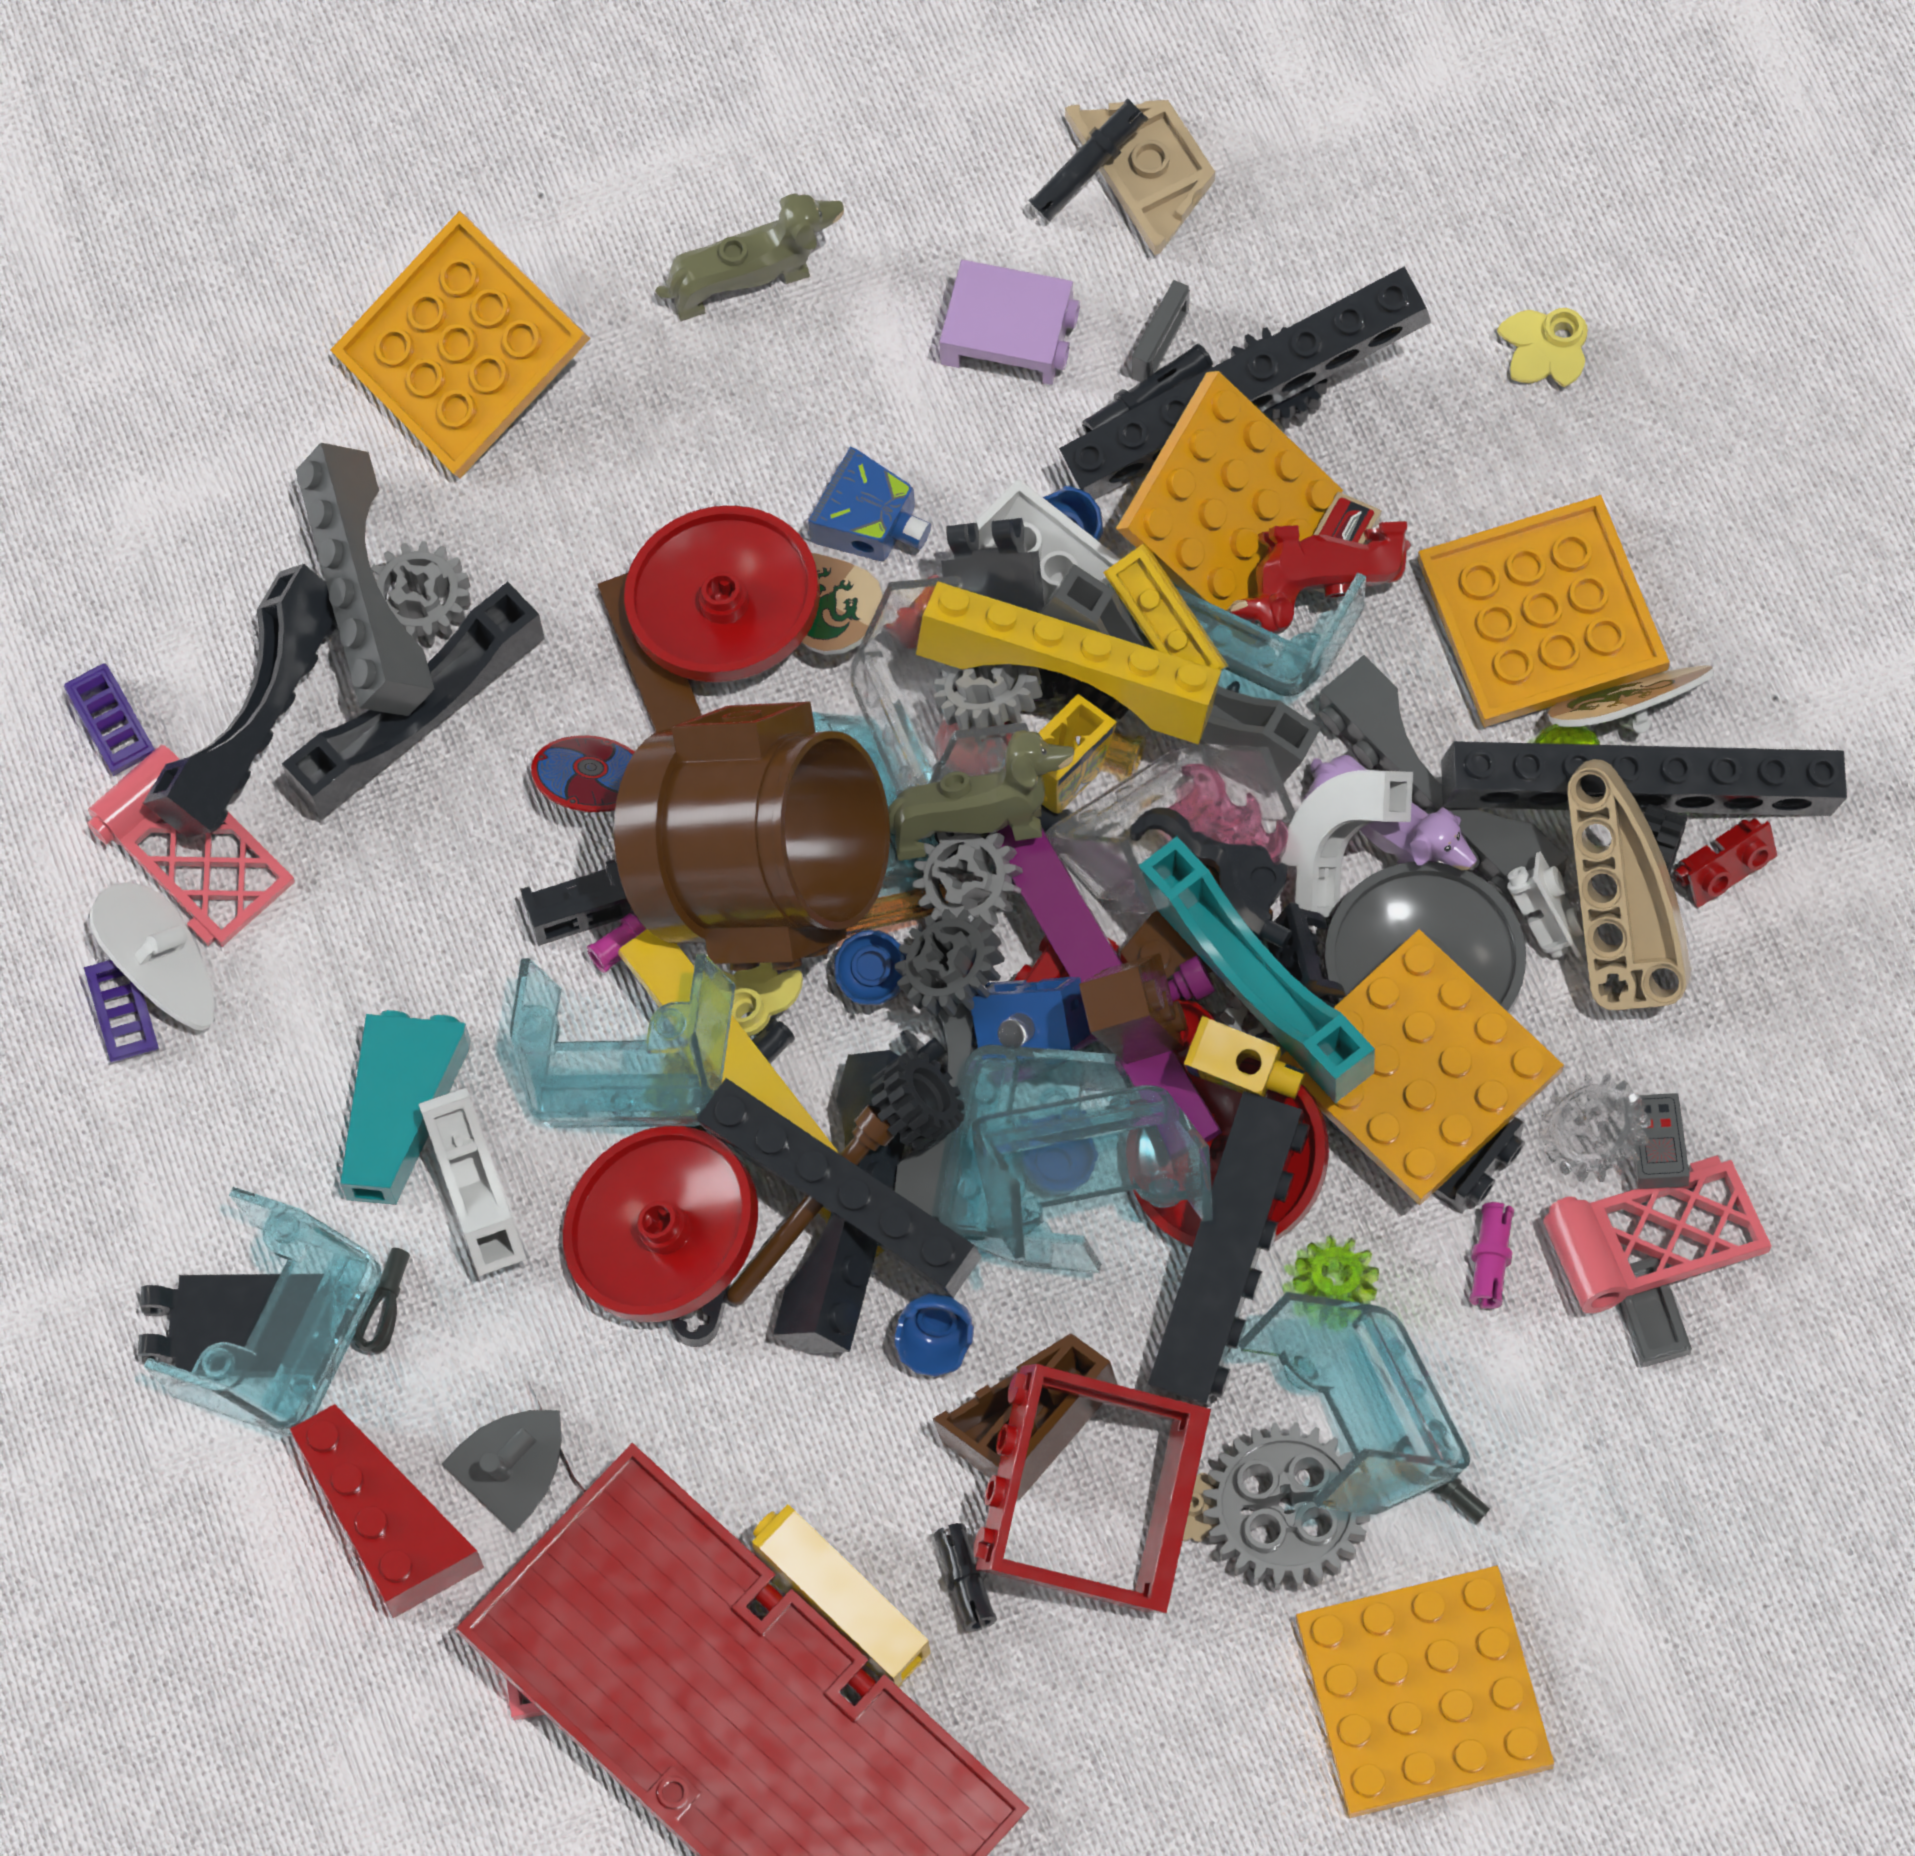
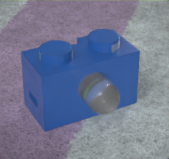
(1031, 1014)

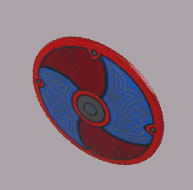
(581, 772)

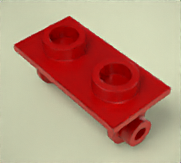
(1742, 852)

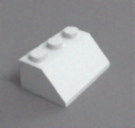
(1050, 533)

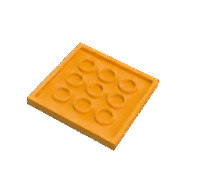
(460, 344)
(1218, 488)
(1542, 610)
(1444, 1068)
(1424, 1691)

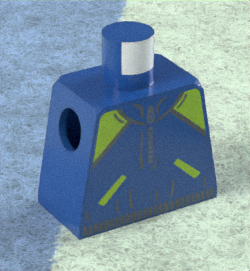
(866, 511)

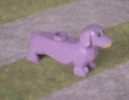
(1424, 839)

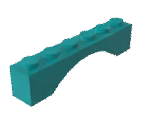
(1300, 1021)

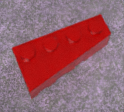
(389, 1522)

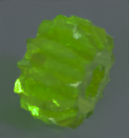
(1351, 1269)

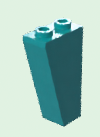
(398, 1068)

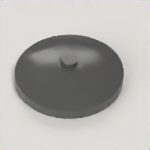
(1449, 906)

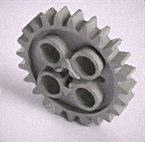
(1294, 1550)

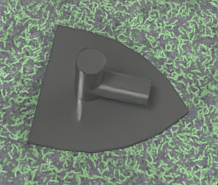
(510, 1463)

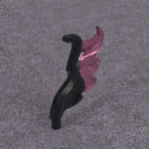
(1232, 843)

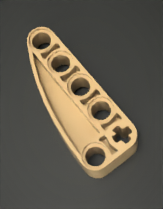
(1644, 900)

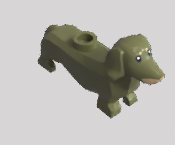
(751, 256)
(980, 801)

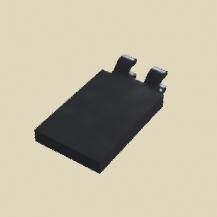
(999, 572)
(203, 1314)

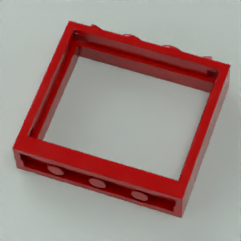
(1170, 1504)

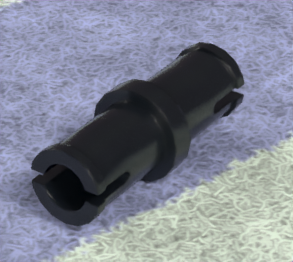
(964, 1577)

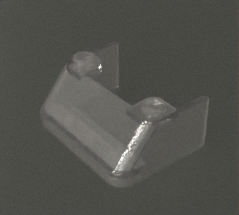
(899, 700)
(1097, 836)

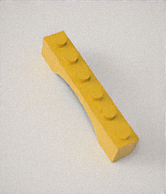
(1158, 687)

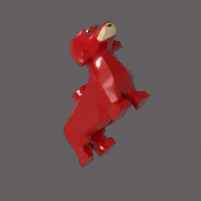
(1318, 564)

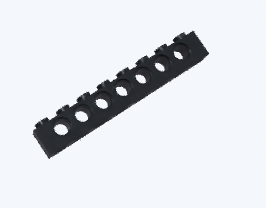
(1261, 373)
(1664, 776)

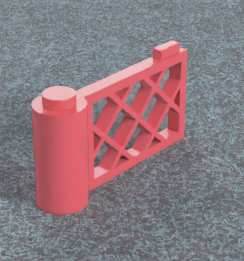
(127, 821)
(1592, 1246)

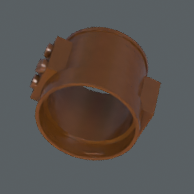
(752, 834)

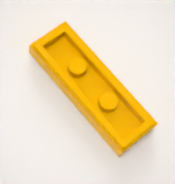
(1161, 609)

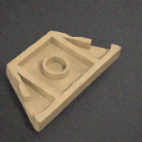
(1157, 173)

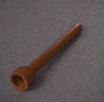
(868, 1135)

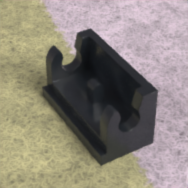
(576, 905)
(1301, 955)

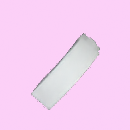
(1328, 823)
(472, 1181)

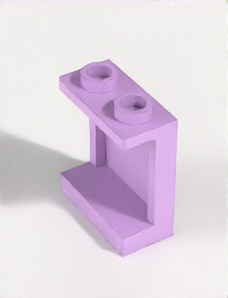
(1009, 318)

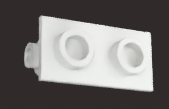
(1544, 889)

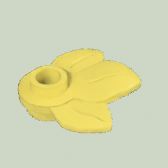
(1540, 350)
(763, 994)

